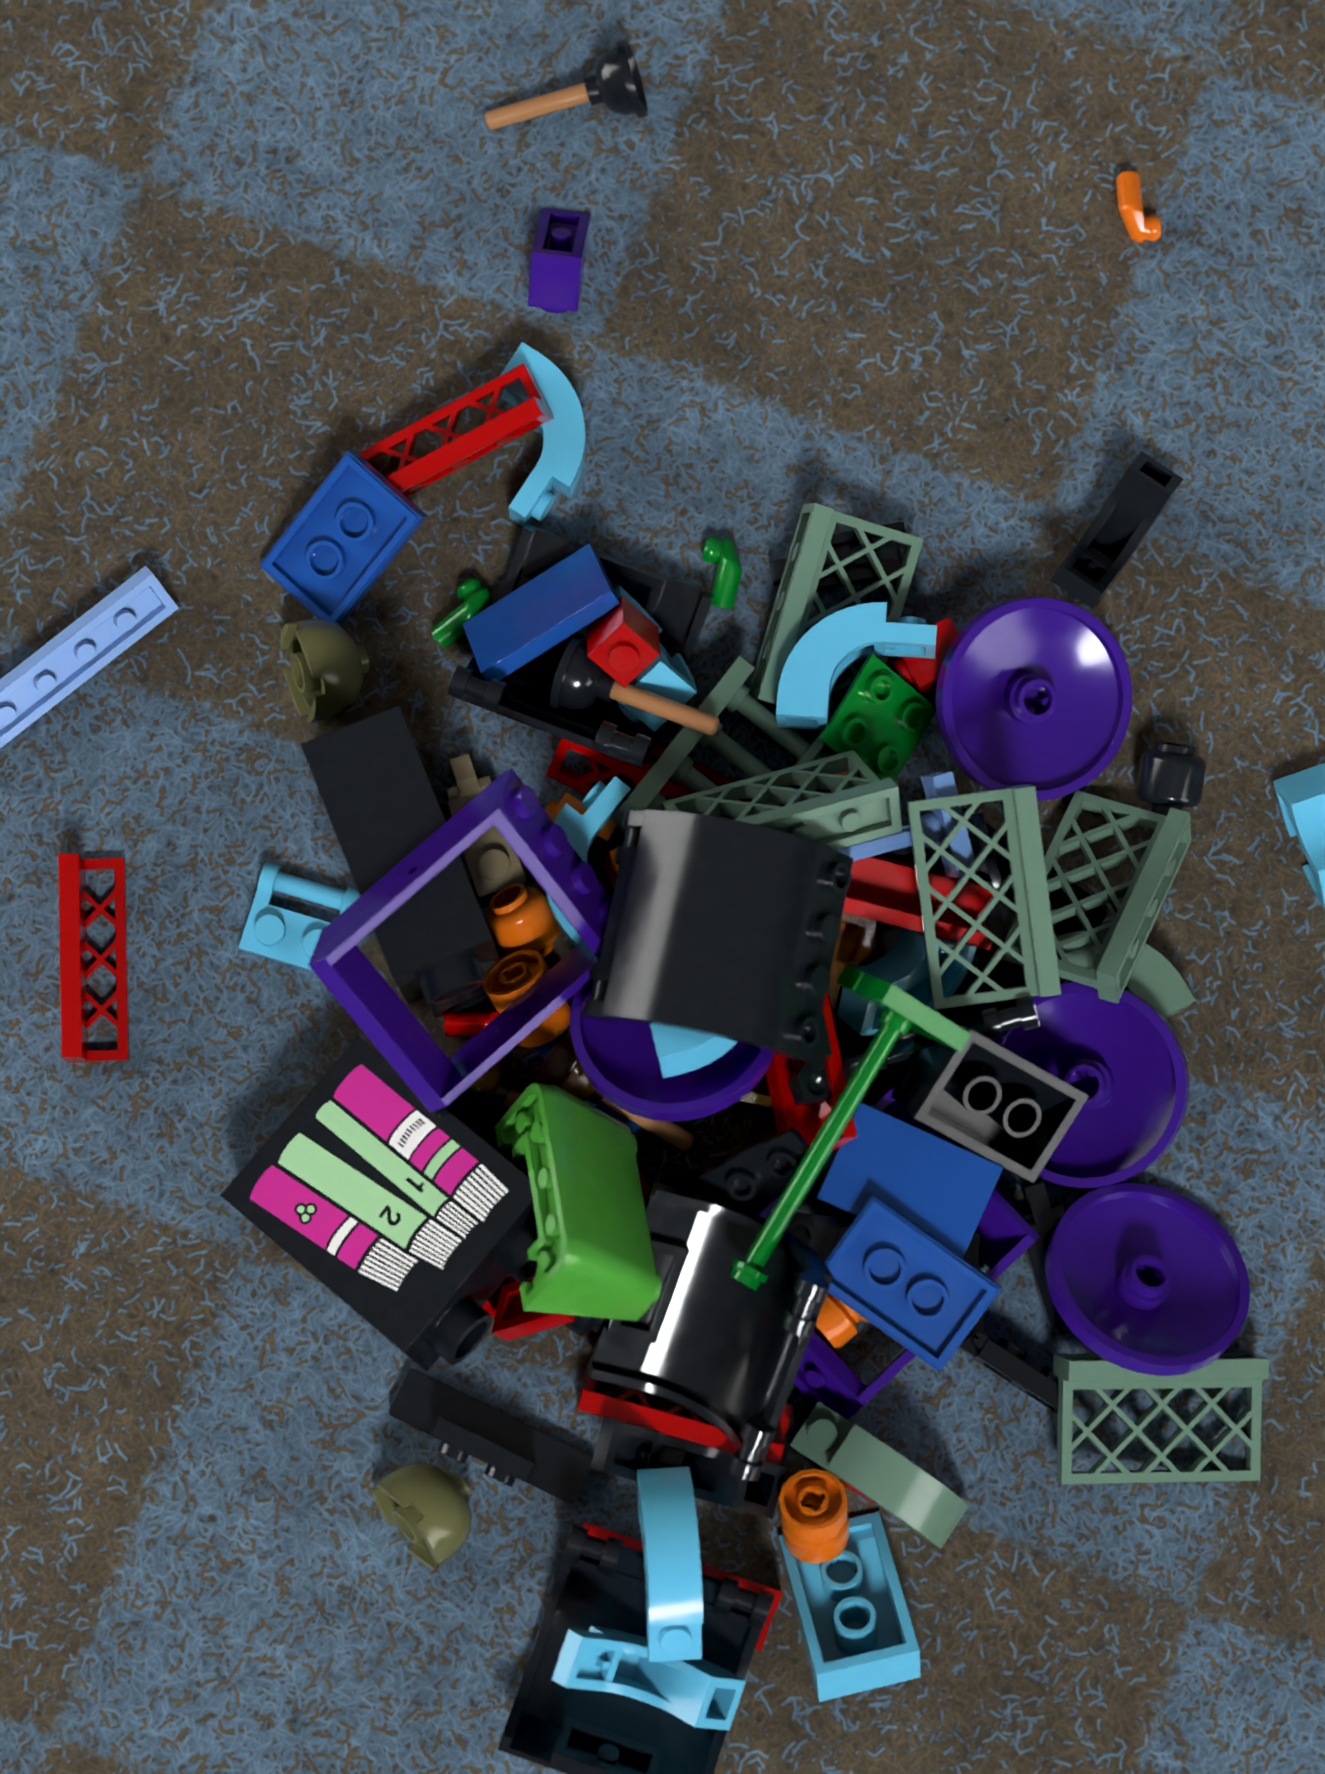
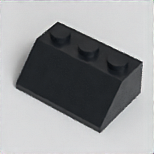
(991, 1102)

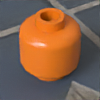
(522, 920)

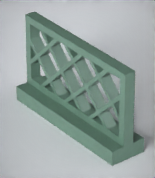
(799, 587)
(853, 814)
(1029, 893)
(1142, 894)
(1097, 1373)

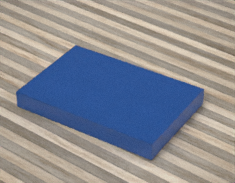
(343, 539)
(540, 614)
(914, 1173)
(908, 1283)

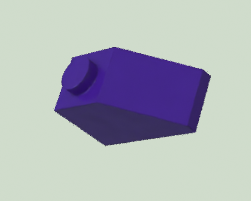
(558, 260)

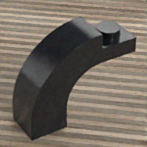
(1116, 531)
(627, 1448)

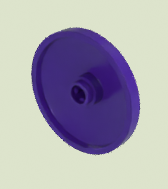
(1034, 697)
(1126, 1065)
(625, 1069)
(1147, 1279)

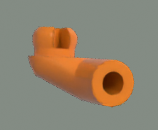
(1130, 206)

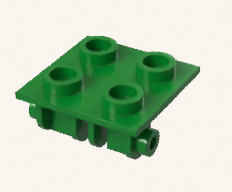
(879, 719)

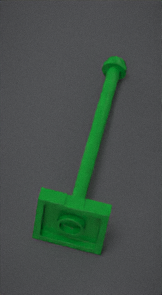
(898, 1016)

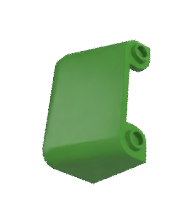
(587, 1207)

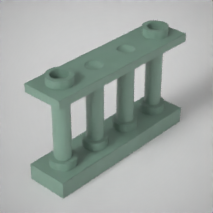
(677, 766)

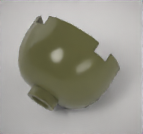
(324, 667)
(427, 1510)

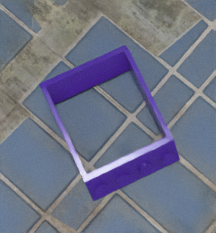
(378, 1009)
(1002, 1240)

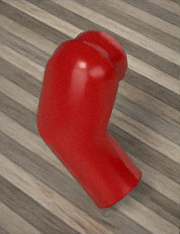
(468, 1022)

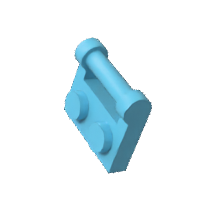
(284, 933)

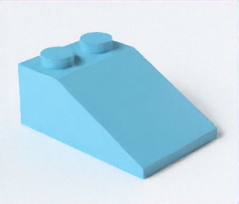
(854, 1615)

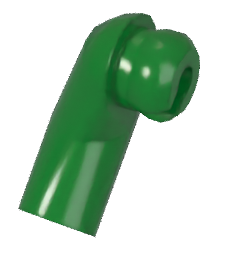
(728, 570)
(474, 599)

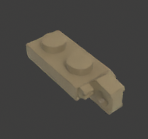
(490, 857)

